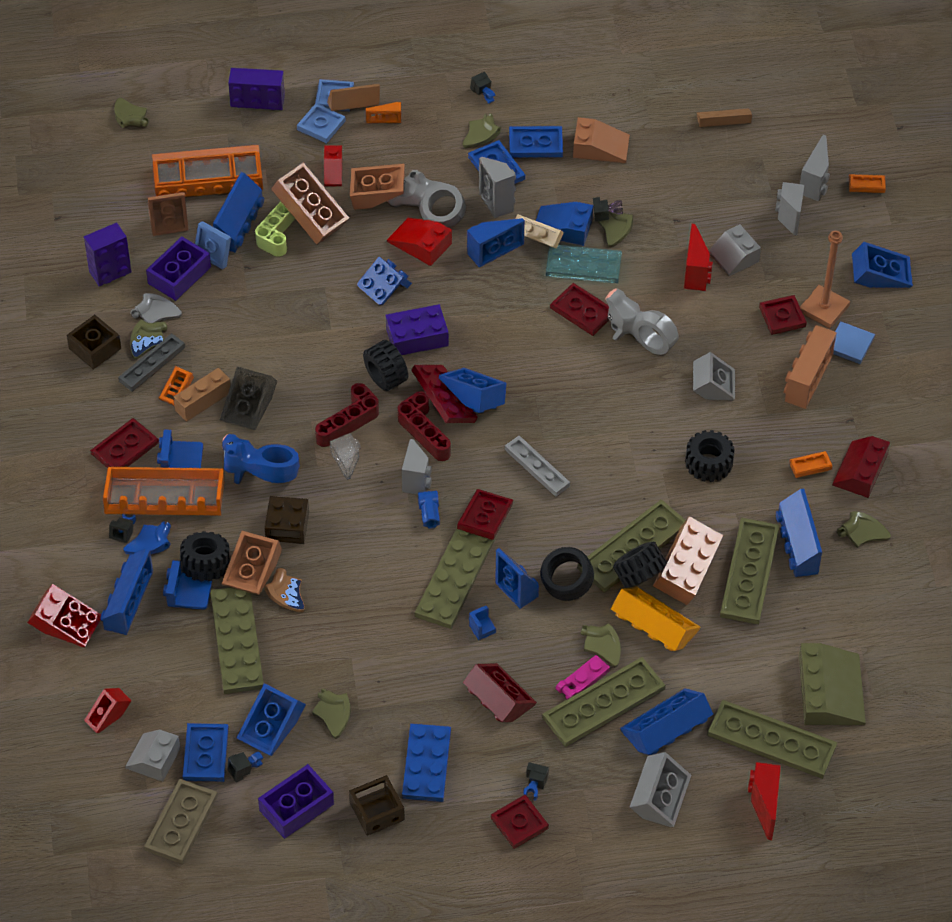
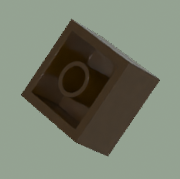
(94, 341)

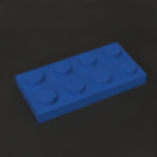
(426, 762)

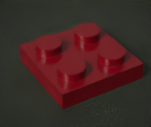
(782, 314)
(519, 821)

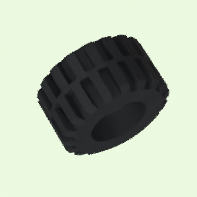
(385, 365)
(709, 468)
(204, 556)
(639, 564)

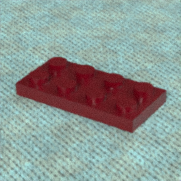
(445, 402)

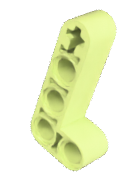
(270, 231)

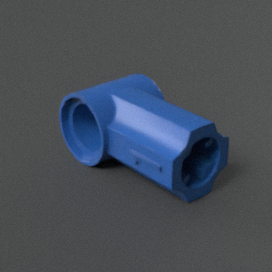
(429, 506)

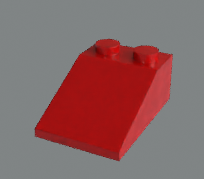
(422, 239)
(697, 262)
(764, 794)

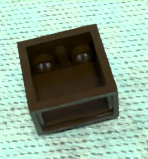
(287, 515)
(377, 808)

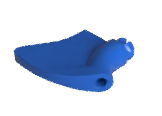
(150, 538)

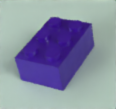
(256, 88)
(107, 254)
(178, 268)
(417, 329)
(296, 801)

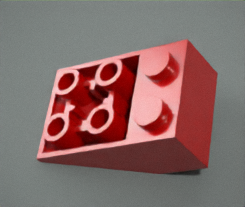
(64, 617)

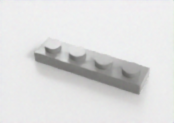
(537, 466)

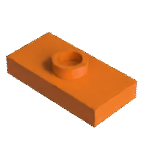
(867, 183)
(810, 464)

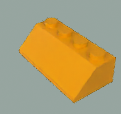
(654, 618)

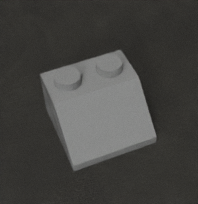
(790, 205)
(735, 250)
(713, 378)
(415, 470)
(154, 754)

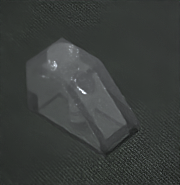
(346, 453)

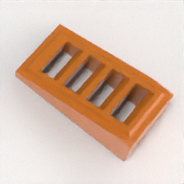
(389, 113)
(177, 372)

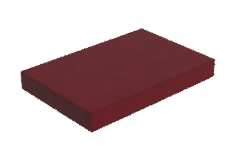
(581, 309)
(125, 445)
(485, 514)

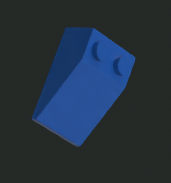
(570, 217)
(494, 239)
(881, 267)
(475, 389)
(514, 580)
(270, 719)

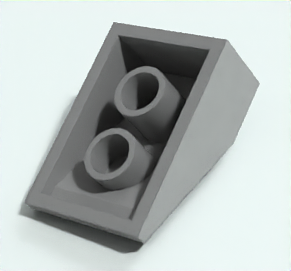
(815, 172)

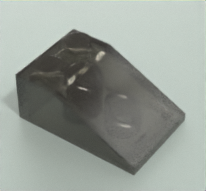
(248, 398)

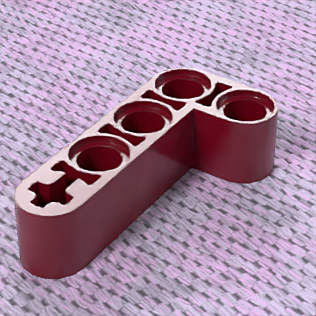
(361, 411)
(413, 419)

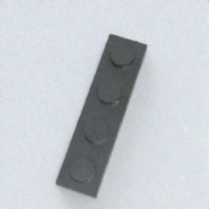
(151, 362)

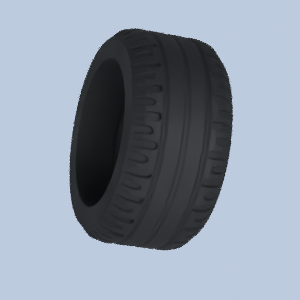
(561, 556)

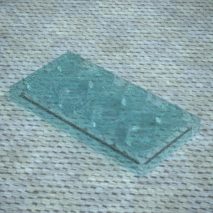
(584, 263)

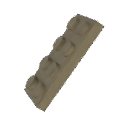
(181, 821)

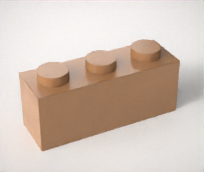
(202, 394)

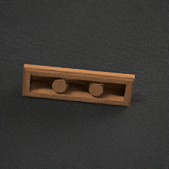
(354, 97)
(724, 117)

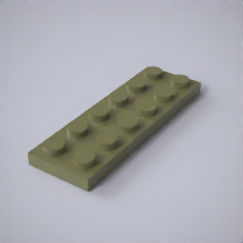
(656, 525)
(749, 571)
(453, 578)
(236, 640)
(603, 701)
(772, 739)

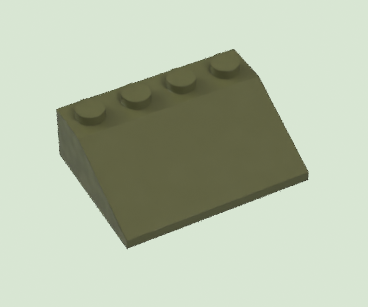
(830, 685)

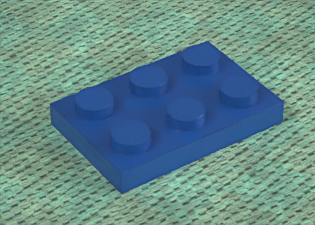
(535, 141)
(496, 152)
(205, 752)

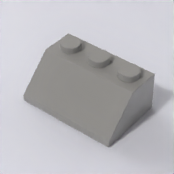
(496, 186)
(660, 790)

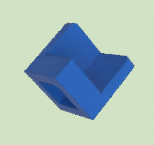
(481, 623)

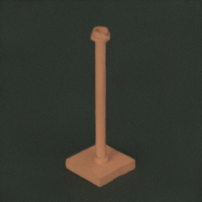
(824, 304)

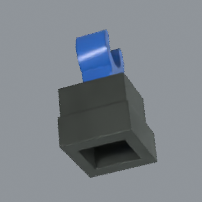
(482, 84)
(122, 528)
(241, 766)
(537, 778)

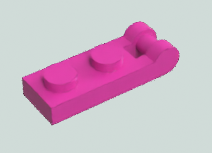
(583, 677)

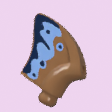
(285, 591)

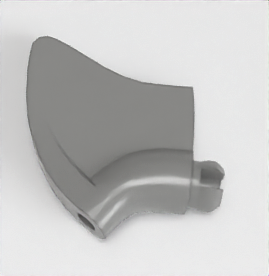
(155, 309)

